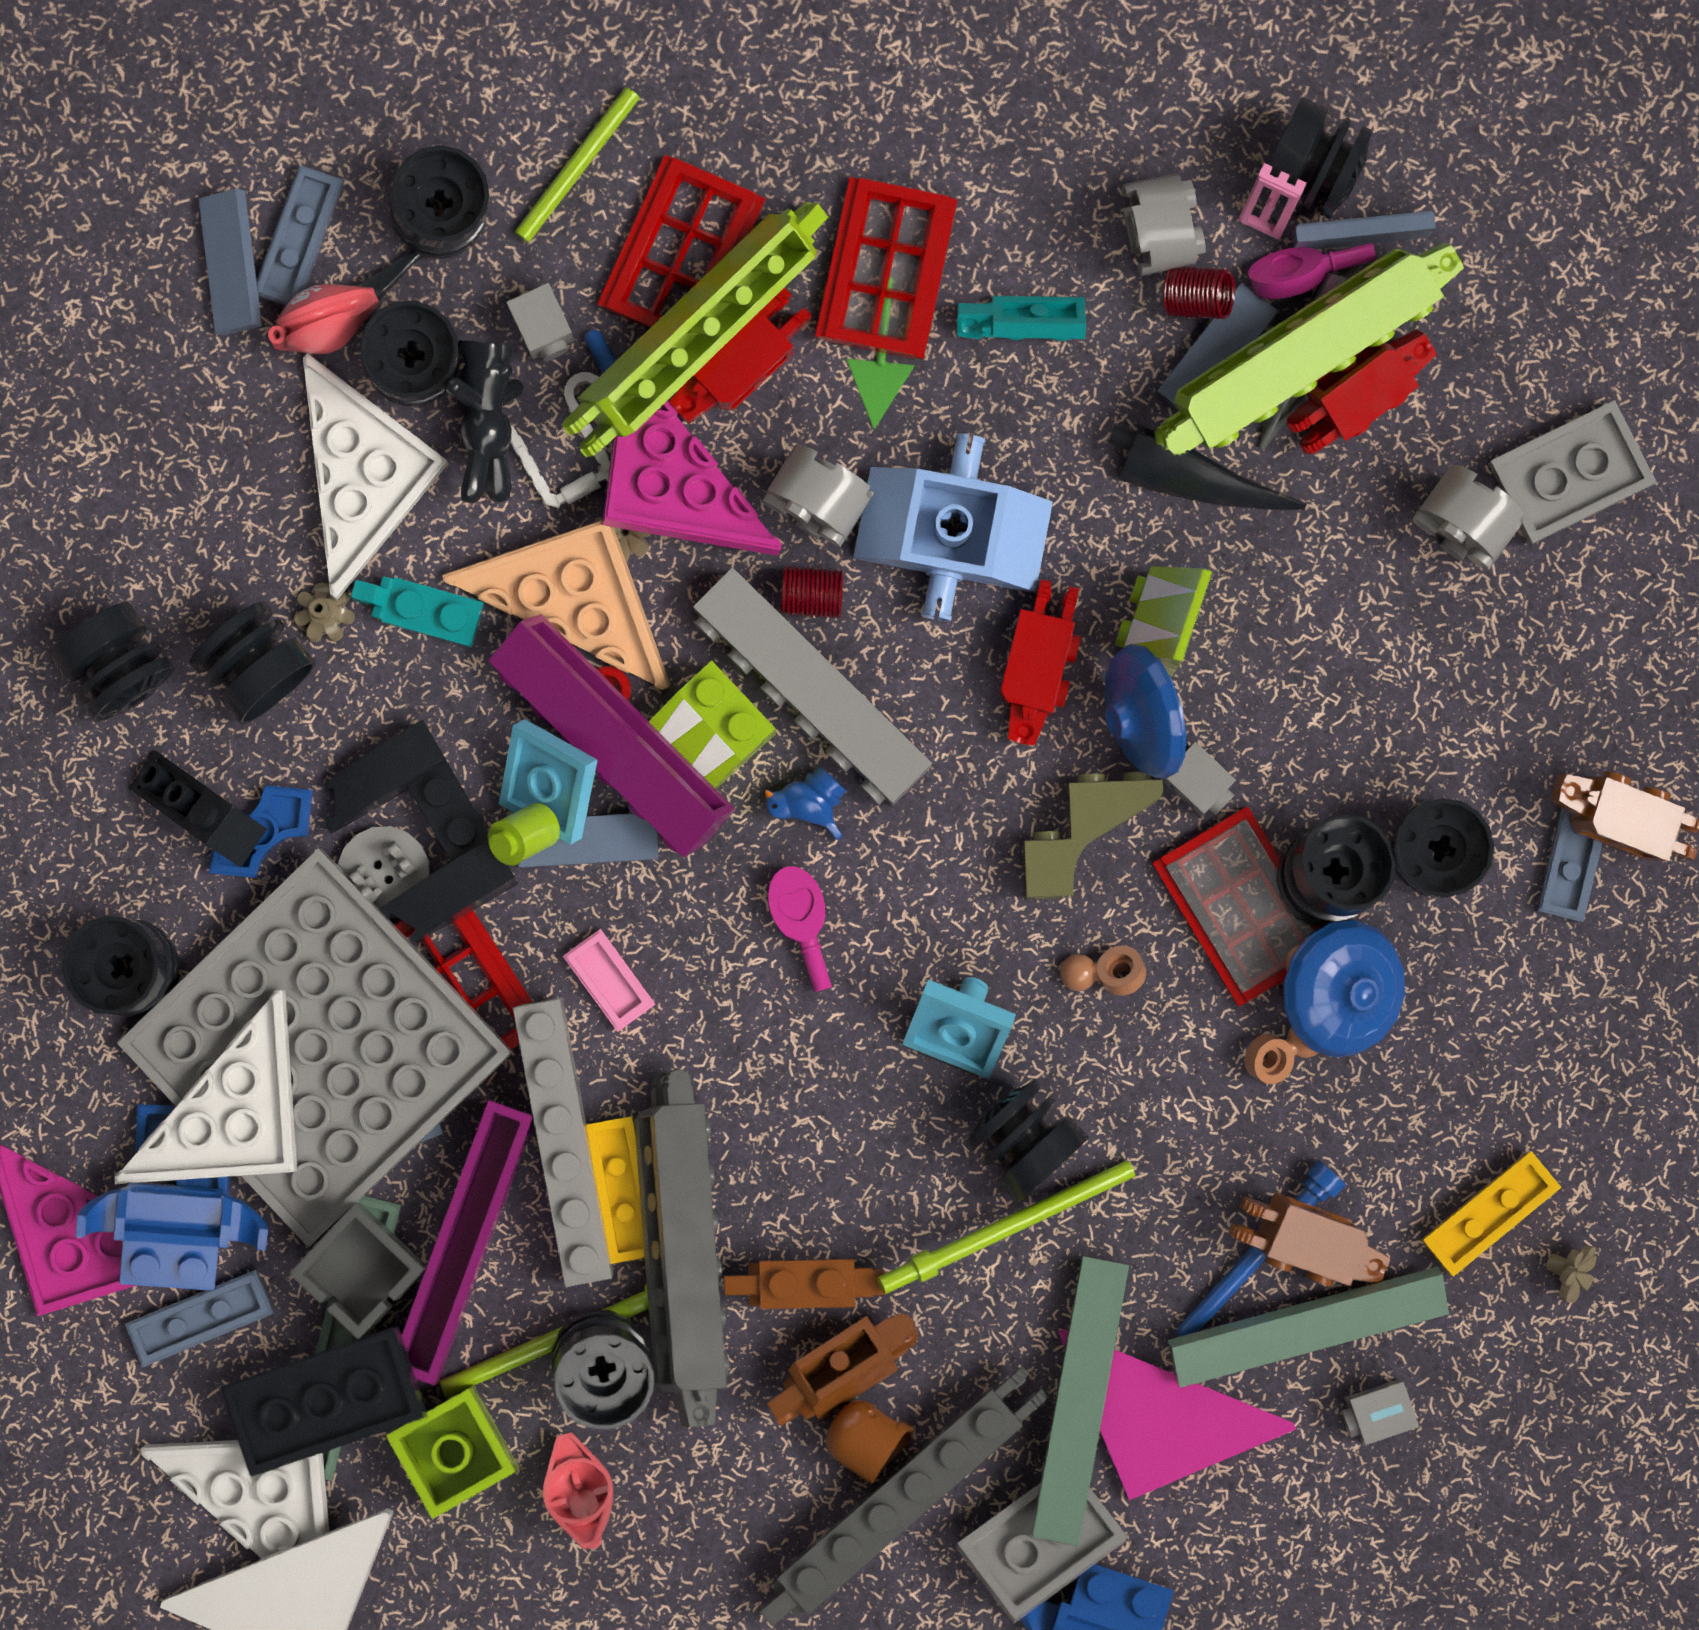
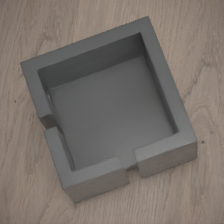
(361, 1268)

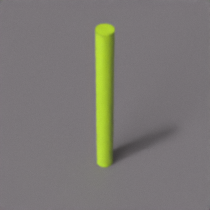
(577, 164)

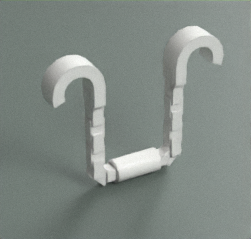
(581, 486)

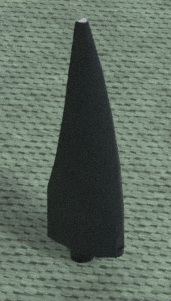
(1191, 475)

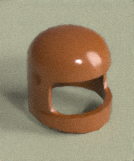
(866, 1439)

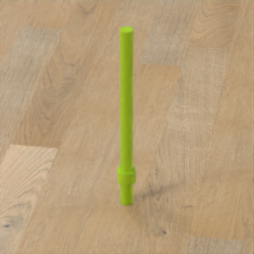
(926, 1264)
(528, 1351)

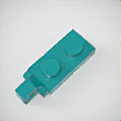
(1023, 318)
(422, 609)

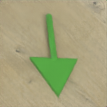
(879, 380)

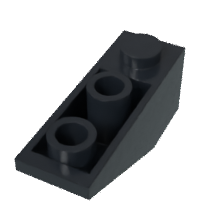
(197, 809)

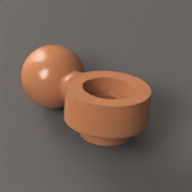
(1080, 972)
(1279, 1057)

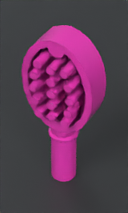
(1302, 269)
(800, 915)

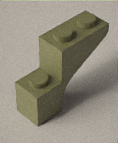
(1092, 811)

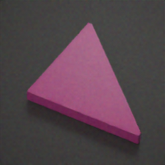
(672, 488)
(43, 1221)
(1172, 1431)

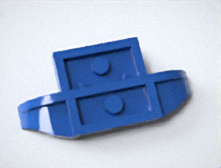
(171, 1231)
(1105, 1602)

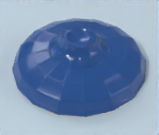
(1145, 712)
(1344, 988)

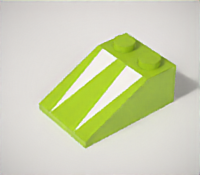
(1165, 612)
(713, 725)

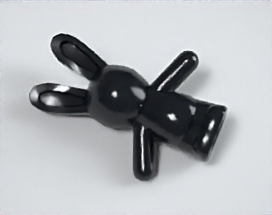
(485, 426)

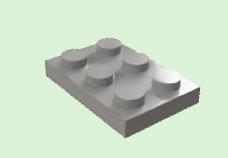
(1573, 472)
(1029, 1570)

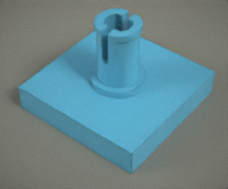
(548, 773)
(960, 1026)

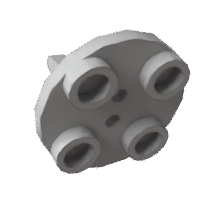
(400, 858)

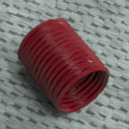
(1199, 292)
(812, 592)

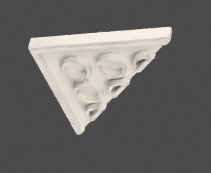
(365, 472)
(233, 1116)
(258, 1511)
(293, 1589)

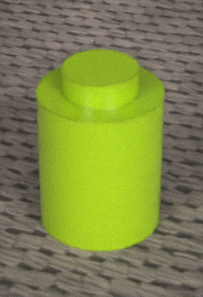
(523, 834)

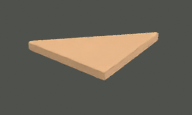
(580, 588)

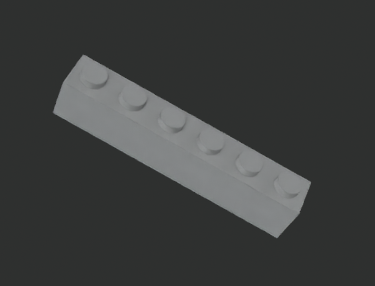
(812, 687)
(563, 1141)

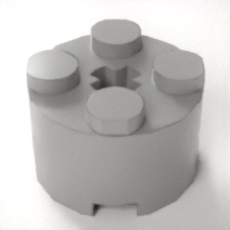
(1162, 223)
(819, 495)
(1469, 517)

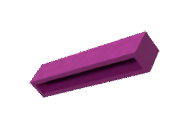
(608, 727)
(465, 1238)

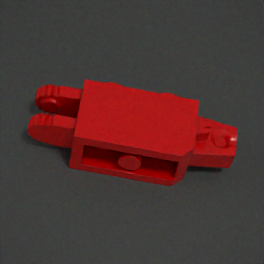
(741, 363)
(1361, 392)
(1036, 665)

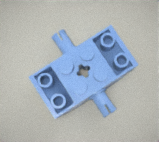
(1001, 537)

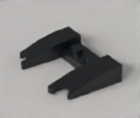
(418, 765)

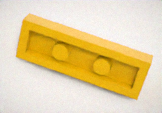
(617, 1183)
(1491, 1213)

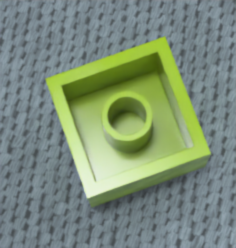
(453, 1452)

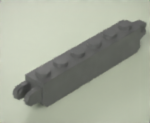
(681, 1248)
(899, 1500)

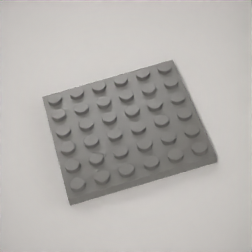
(371, 1034)

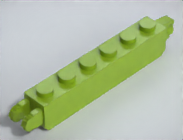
(696, 327)
(1307, 347)

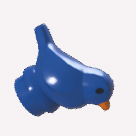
(808, 800)

